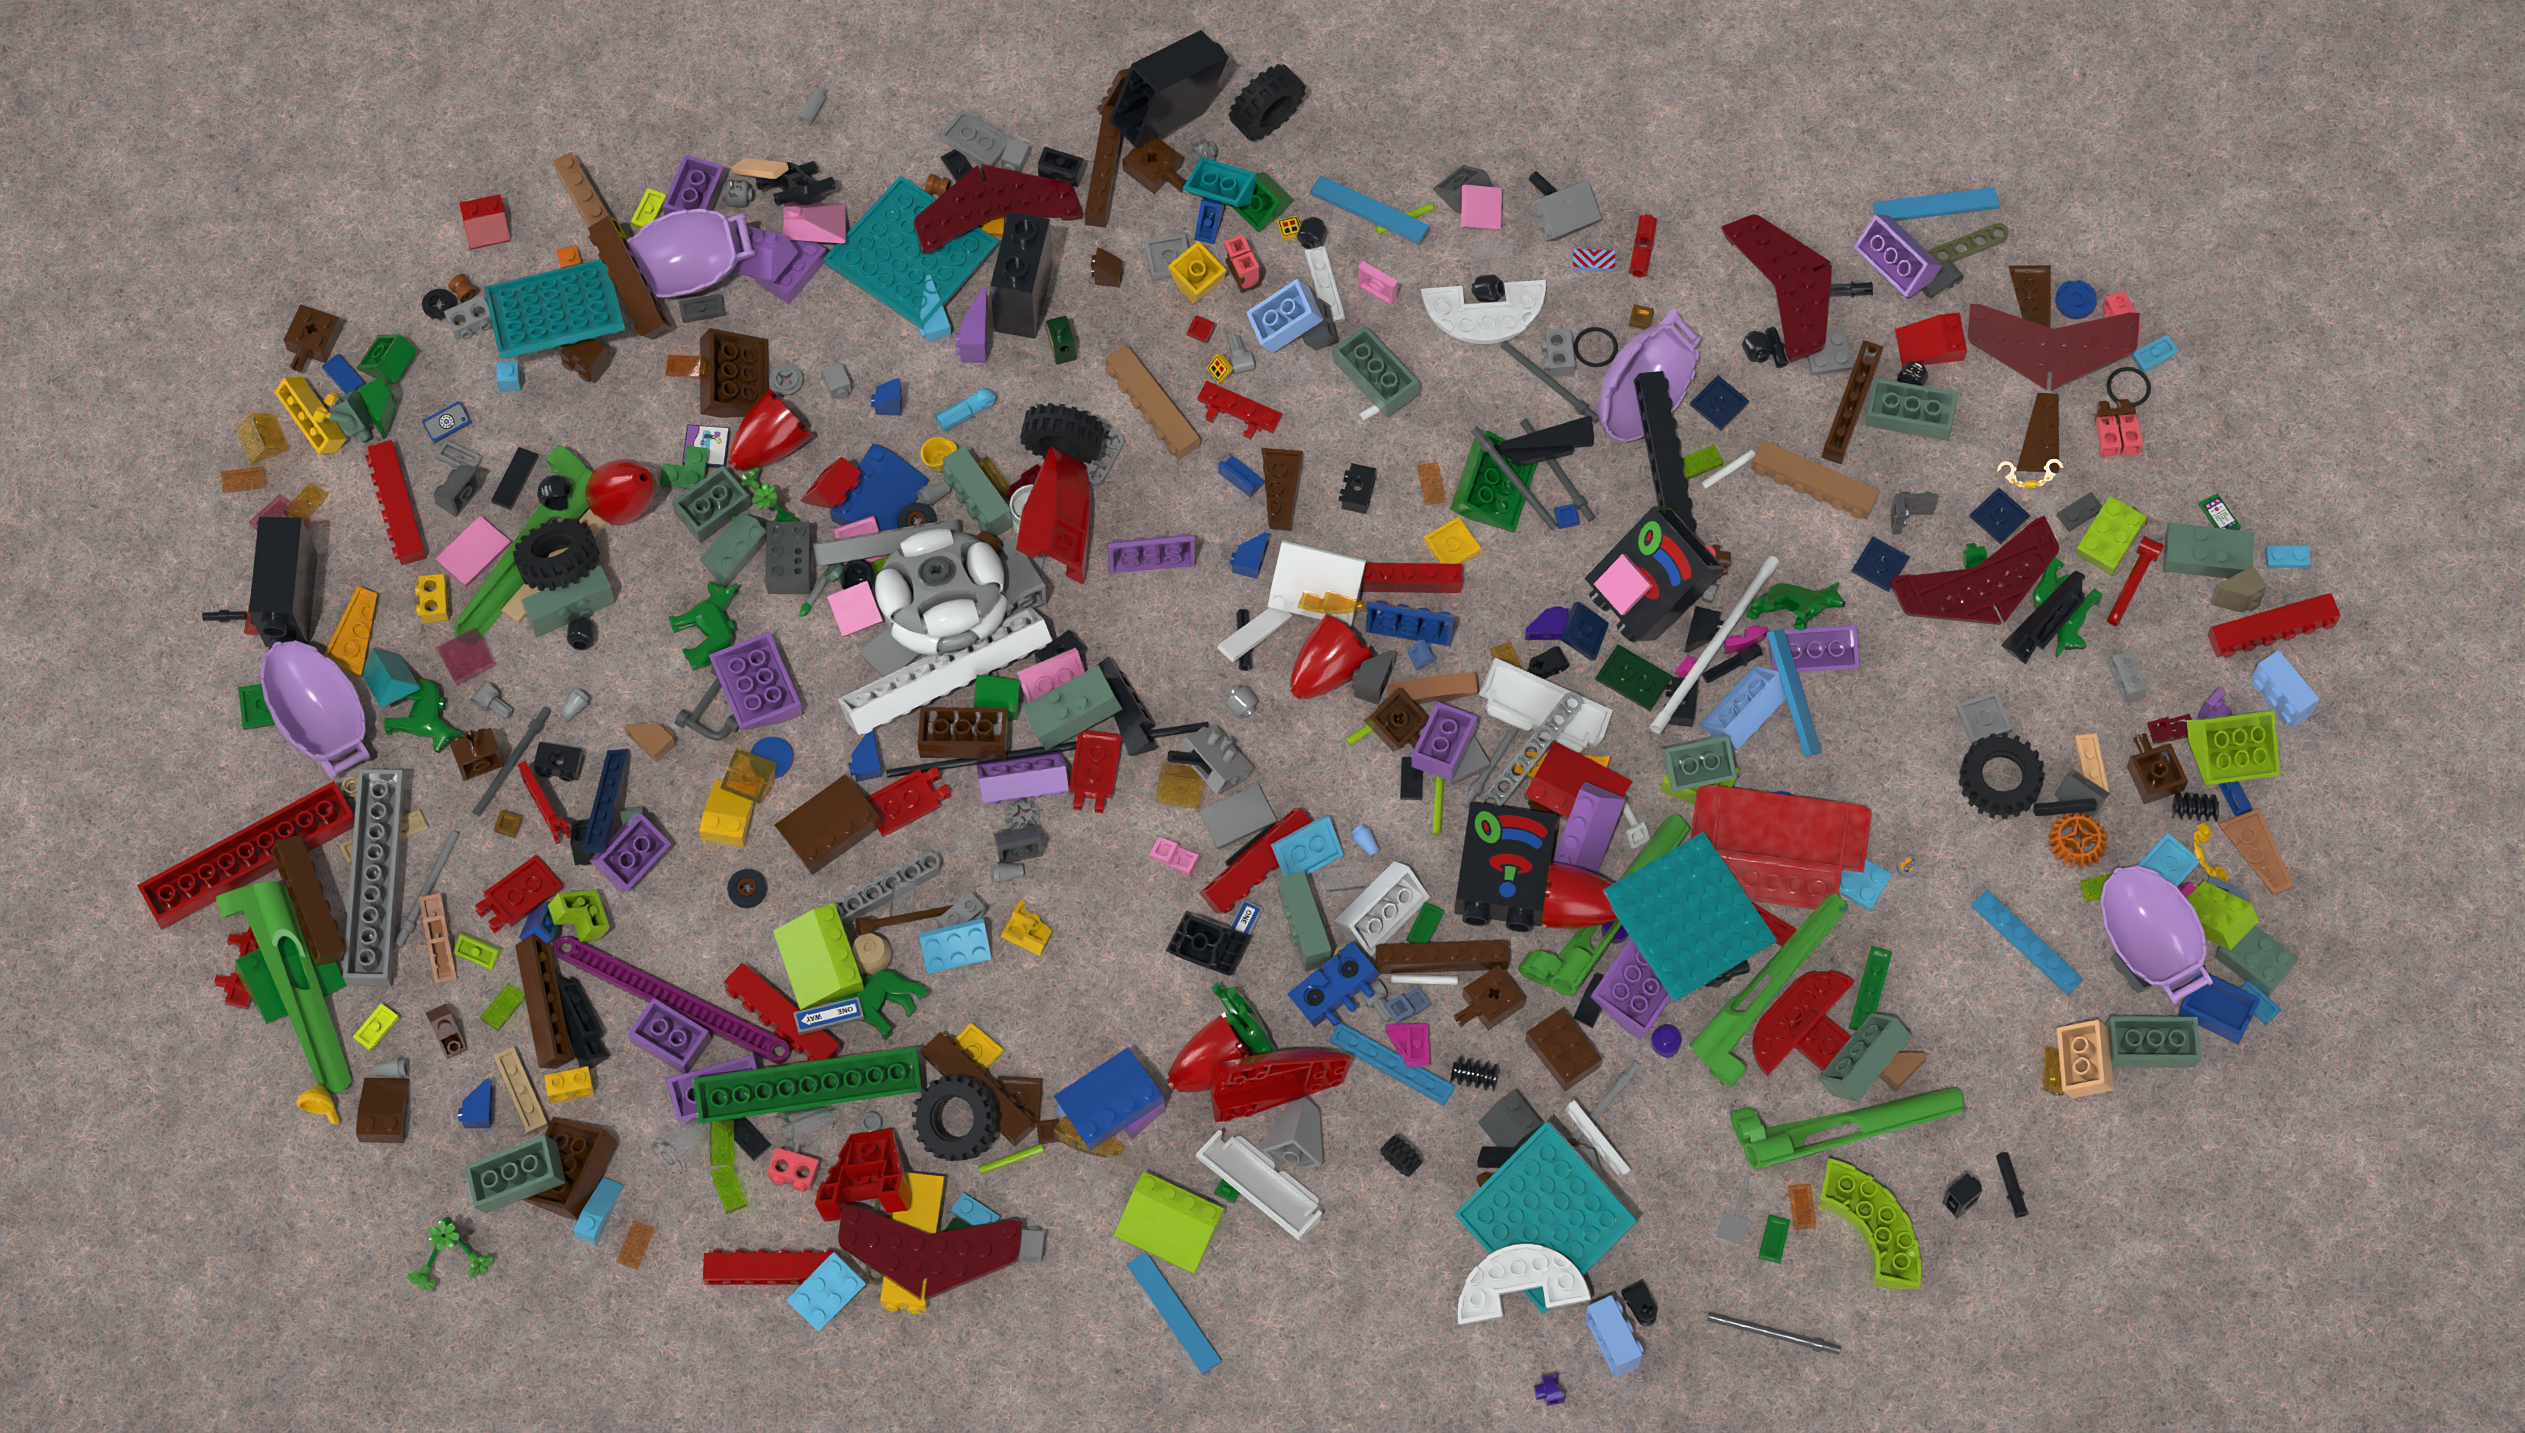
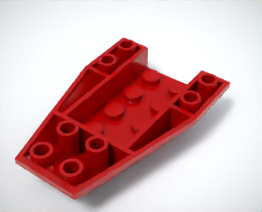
(1058, 514)
(1272, 1079)

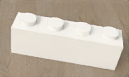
(1382, 908)

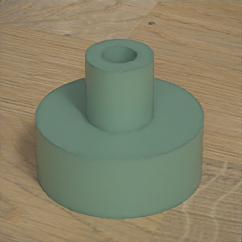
(834, 572)

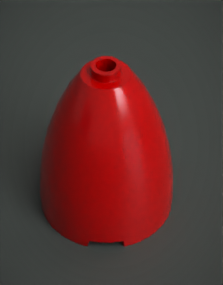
(766, 434)
(620, 491)
(1326, 659)
(1575, 899)
(1198, 1059)

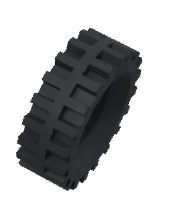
(1267, 102)
(1063, 429)
(558, 569)
(1996, 801)
(983, 1125)

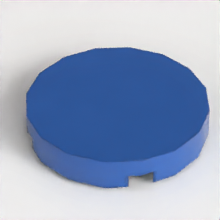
(2077, 305)
(775, 750)

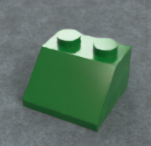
(1267, 203)
(387, 358)
(379, 403)
(998, 693)

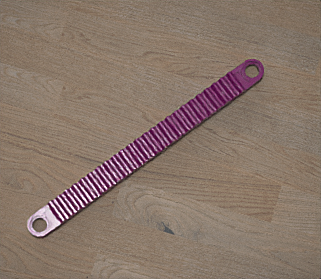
(648, 987)

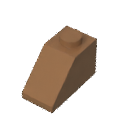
(651, 739)
(1902, 1068)

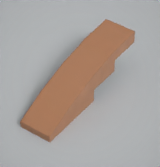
(1438, 688)
(437, 938)

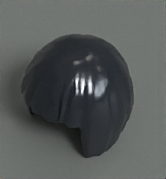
(554, 491)
(857, 572)

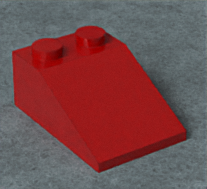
(1932, 340)
(832, 484)

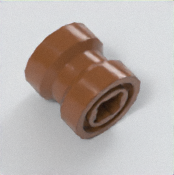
(937, 185)
(462, 287)

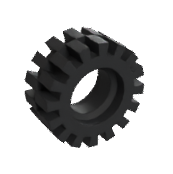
(1401, 1156)

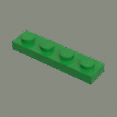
(1870, 986)

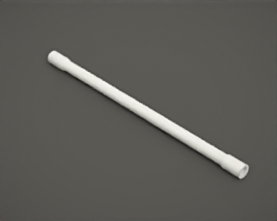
(1665, 715)

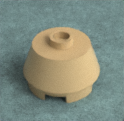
(871, 953)

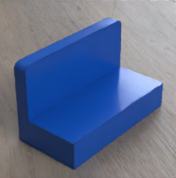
(1240, 476)
(540, 923)

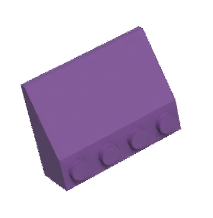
(1151, 553)
(756, 683)
(1631, 992)

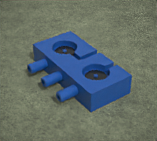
(1327, 991)

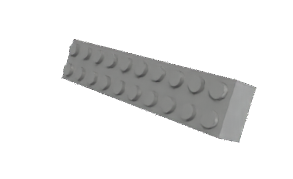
(374, 877)

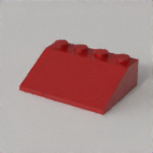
(1563, 775)

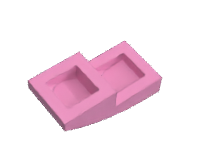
(1172, 855)

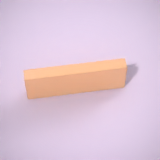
(759, 168)
(2091, 759)

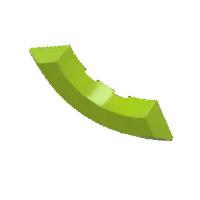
(1879, 1222)

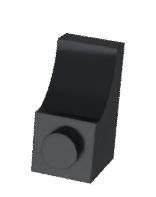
(578, 834)

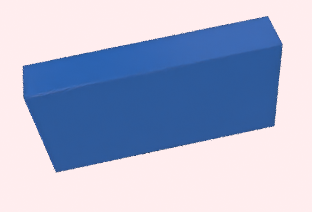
(342, 374)

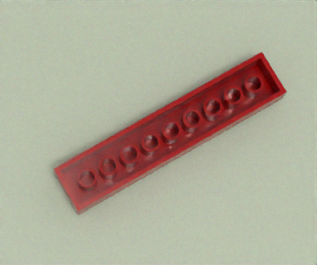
(244, 855)

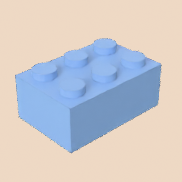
(1284, 316)
(2284, 689)
(1614, 1336)

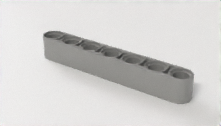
(873, 543)
(1533, 743)
(880, 887)

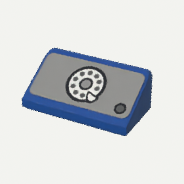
(446, 422)

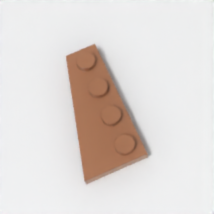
(2256, 845)

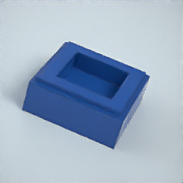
(1566, 516)

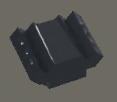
(1208, 943)

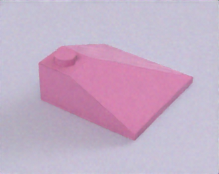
(814, 222)

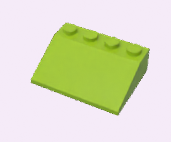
(2235, 746)
(818, 957)
(1169, 1222)

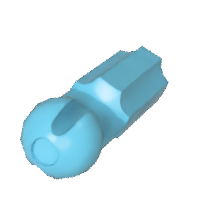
(965, 409)

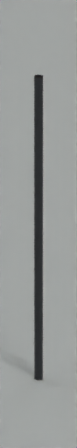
(1029, 752)

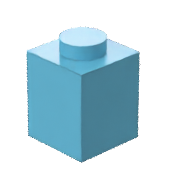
(508, 376)

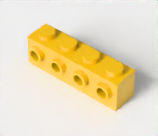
(301, 404)

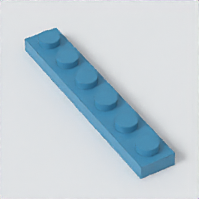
(2027, 943)

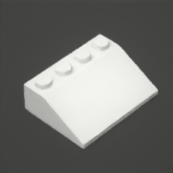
(1315, 571)

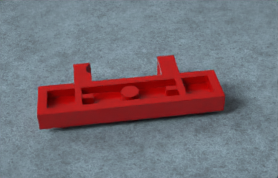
(1252, 413)
(236, 992)

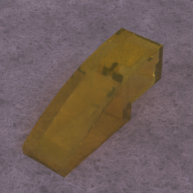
(1330, 604)
(1068, 1135)

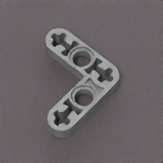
(1106, 449)

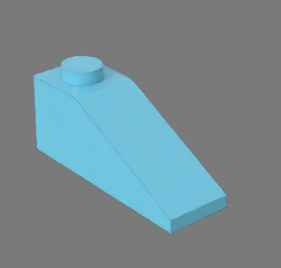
(938, 324)
(597, 1211)

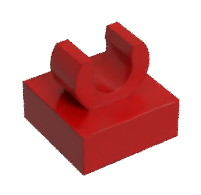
(1200, 329)

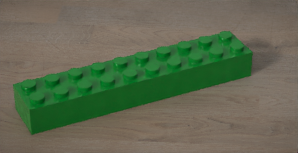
(806, 1084)

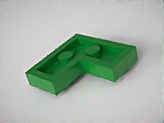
(689, 474)

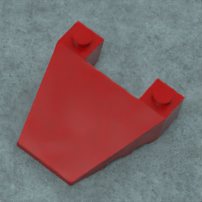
(865, 1170)

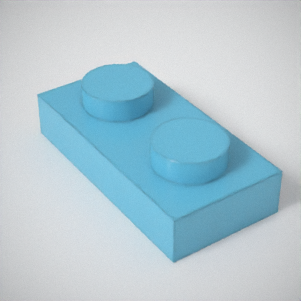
(2155, 353)
(2288, 556)
(973, 1212)

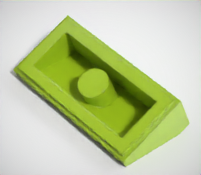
(477, 950)

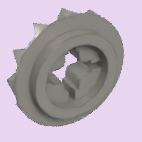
(785, 371)
(1025, 805)

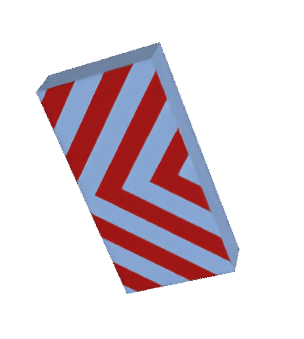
(1593, 260)

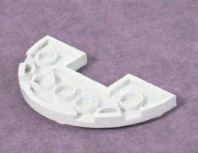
(1485, 321)
(1516, 1270)

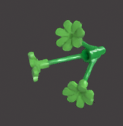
(765, 497)
(444, 1236)

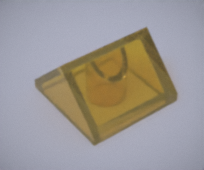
(261, 437)
(749, 776)
(1179, 786)

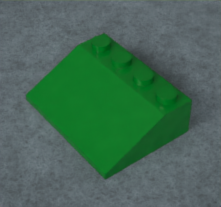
(1486, 491)
(261, 986)

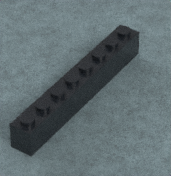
(1663, 445)

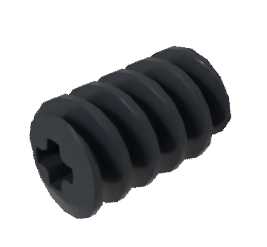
(2197, 806)
(1475, 1073)

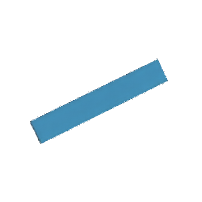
(1938, 204)
(1369, 209)
(1794, 693)
(1391, 1064)
(1174, 1313)

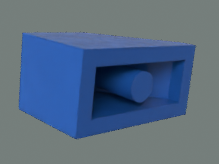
(1209, 220)
(888, 398)
(1250, 556)
(865, 759)
(477, 1107)

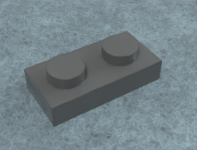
(701, 308)
(2079, 511)
(2134, 981)

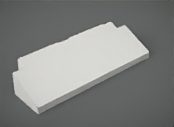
(1528, 699)
(1257, 1180)

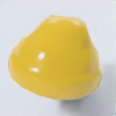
(318, 1101)

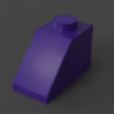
(1548, 624)

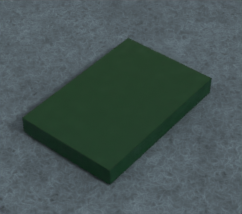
(1633, 678)

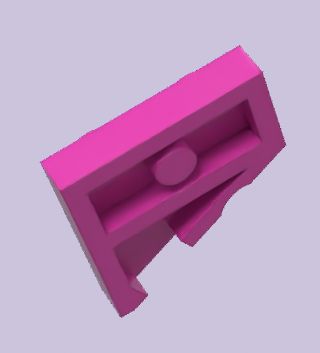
(1410, 1042)

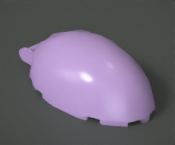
(690, 250)
(1649, 351)
(313, 705)
(2155, 930)

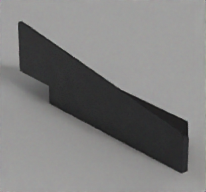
(1549, 442)
(2046, 619)
(1133, 718)
(581, 1023)

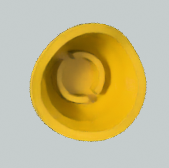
(935, 450)

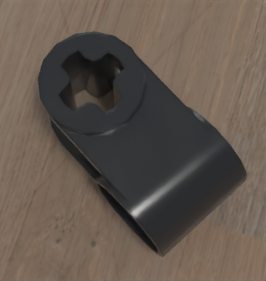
(1549, 662)
(1640, 1300)

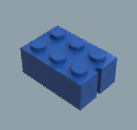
(2221, 1009)

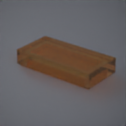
(685, 366)
(243, 479)
(1431, 483)
(1802, 1207)
(635, 1245)

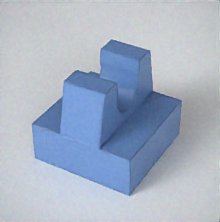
(1421, 655)

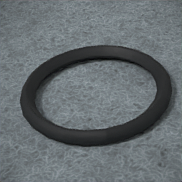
(1598, 329)
(2132, 369)

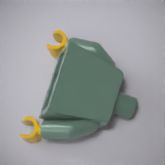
(347, 412)

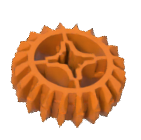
(2060, 844)

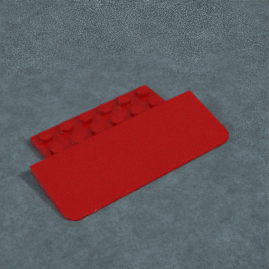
(1782, 844)

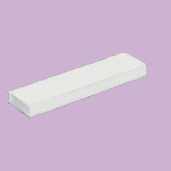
(1324, 281)
(1254, 633)
(1597, 1139)

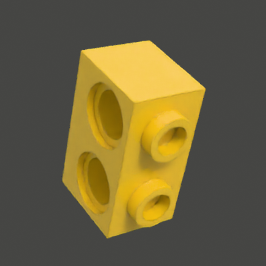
(436, 598)
(569, 1085)

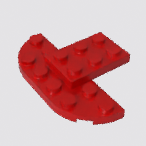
(1801, 1022)

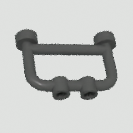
(689, 719)

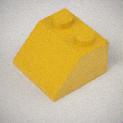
(1196, 272)

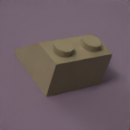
(2240, 591)

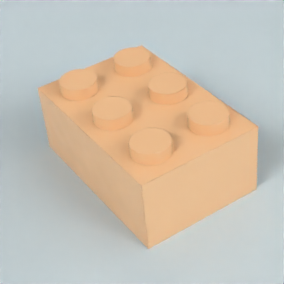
(2085, 1059)

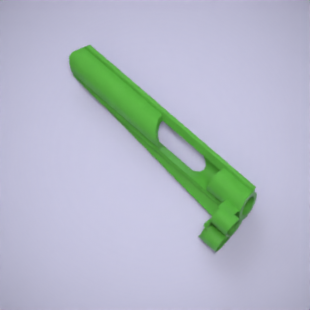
(505, 578)
(270, 918)
(1578, 958)
(1728, 1026)
(1786, 1142)

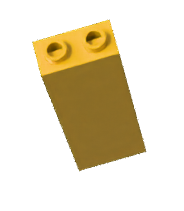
(922, 1215)

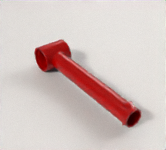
(2148, 550)

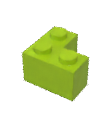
(583, 910)

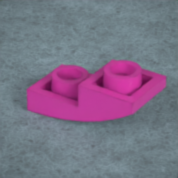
(1752, 635)

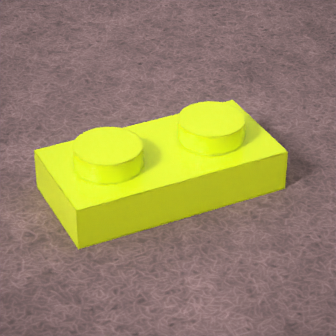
(648, 208)
(375, 1027)

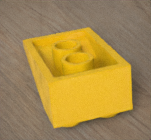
(725, 817)

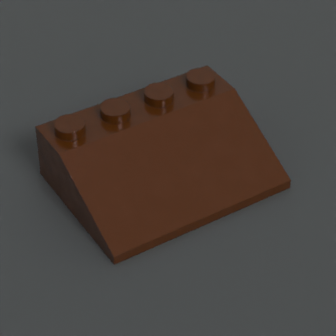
(733, 373)
(829, 824)
(583, 1157)

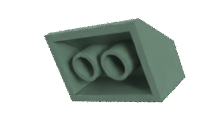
(734, 548)
(1699, 762)

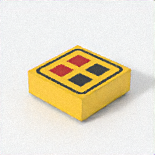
(1288, 227)
(1220, 368)

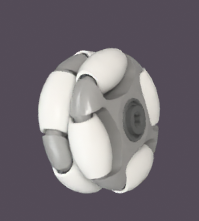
(942, 592)

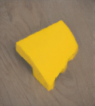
(1026, 930)

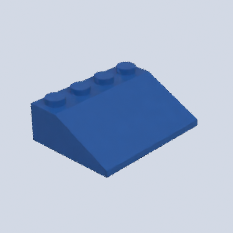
(882, 491)
(1409, 623)
(1109, 1098)

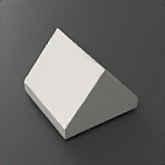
(1636, 835)

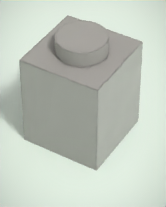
(1015, 156)
(836, 381)
(1031, 1245)

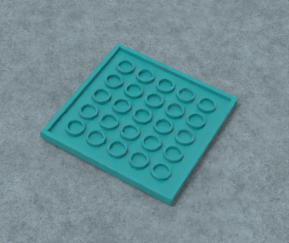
(887, 261)
(553, 309)
(1689, 917)
(1547, 1200)

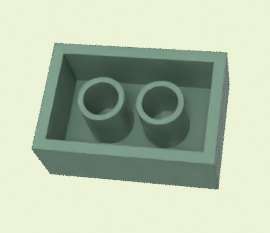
(711, 504)
(2258, 960)

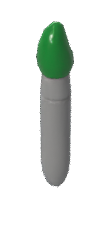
(806, 607)

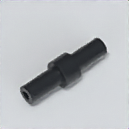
(224, 616)

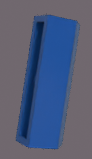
(2236, 789)

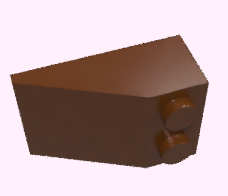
(382, 1110)

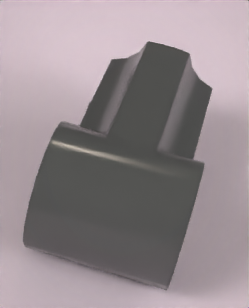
(1946, 277)

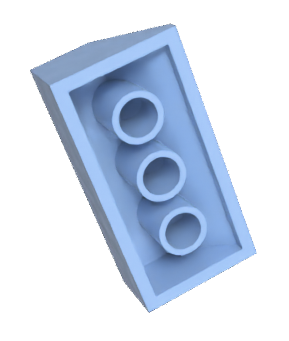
(1746, 706)

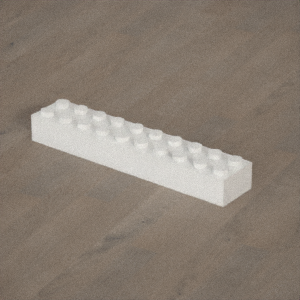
(941, 673)

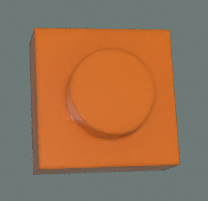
(568, 256)

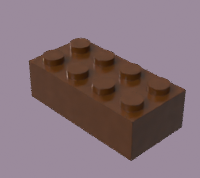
(963, 733)

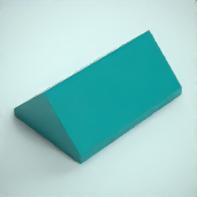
(1221, 182)
(388, 677)

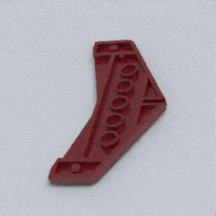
(976, 201)
(1797, 275)
(2064, 351)
(1974, 592)
(940, 1258)

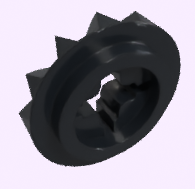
(431, 299)

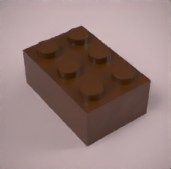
(1563, 1049)

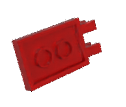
(1094, 768)
(907, 800)
(543, 804)
(519, 894)

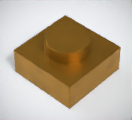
(1641, 317)
(508, 823)

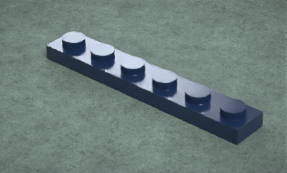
(606, 801)

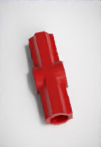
(1641, 255)

